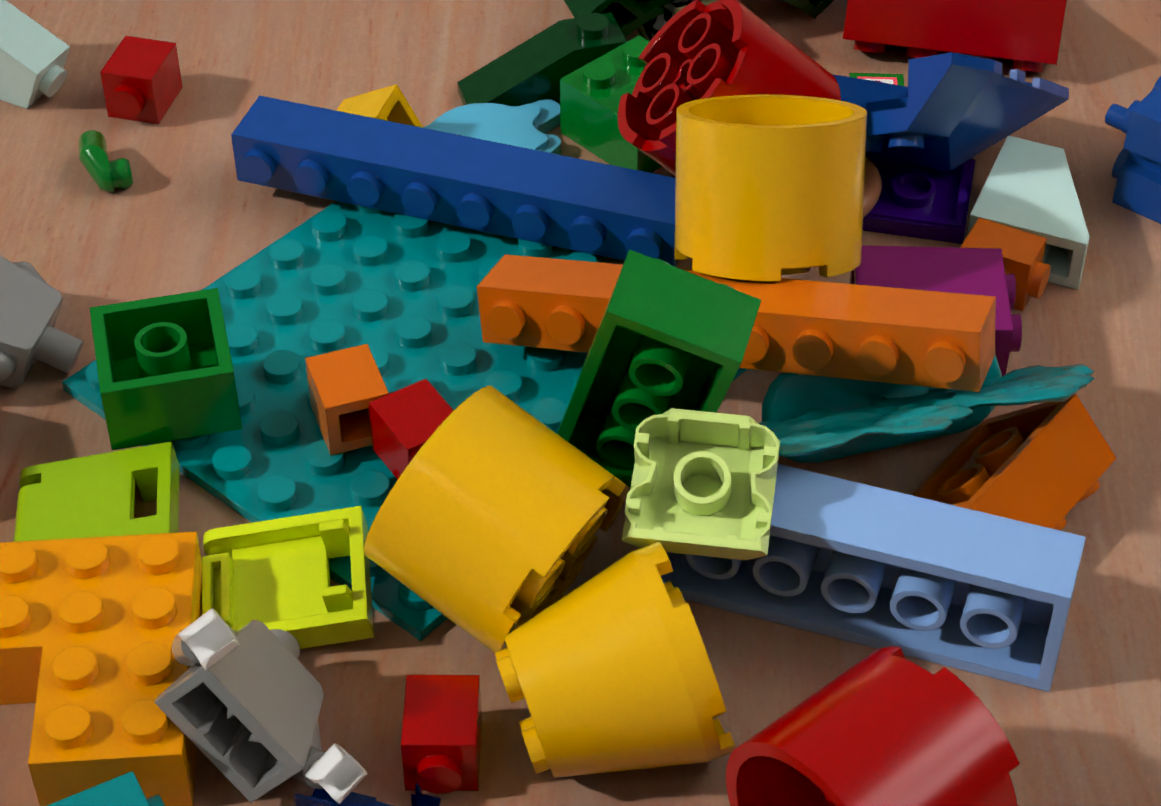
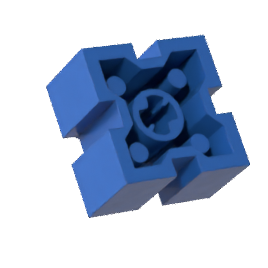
(1140, 159)

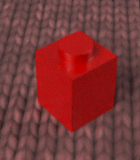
(141, 79)
(405, 422)
(441, 733)

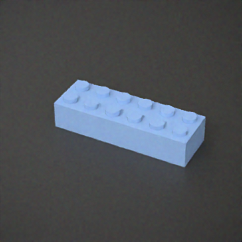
(901, 575)

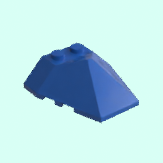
(949, 109)

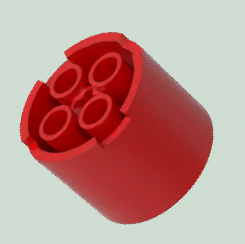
(707, 55)
(878, 740)

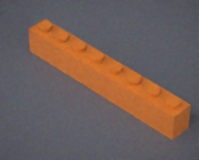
(798, 328)

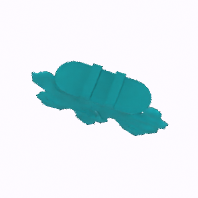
(847, 417)

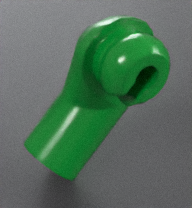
(106, 173)

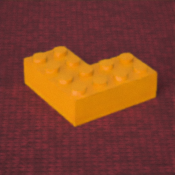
(92, 648)

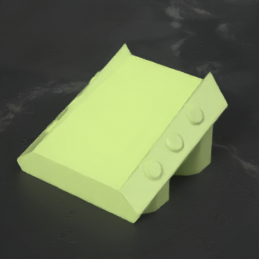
(702, 484)

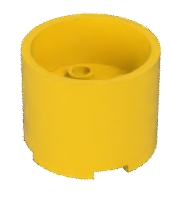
(769, 185)
(493, 517)

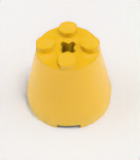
(616, 676)

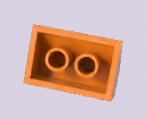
(1025, 465)

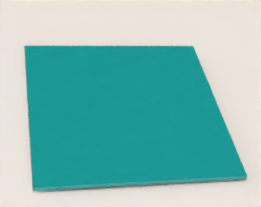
(338, 285)

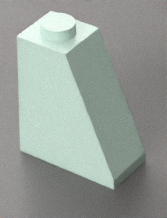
(29, 58)
(1036, 194)

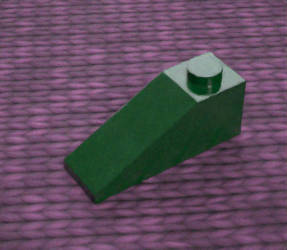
(537, 65)

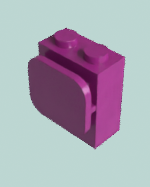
(948, 270)

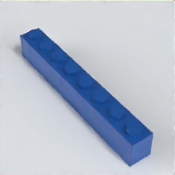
(456, 180)

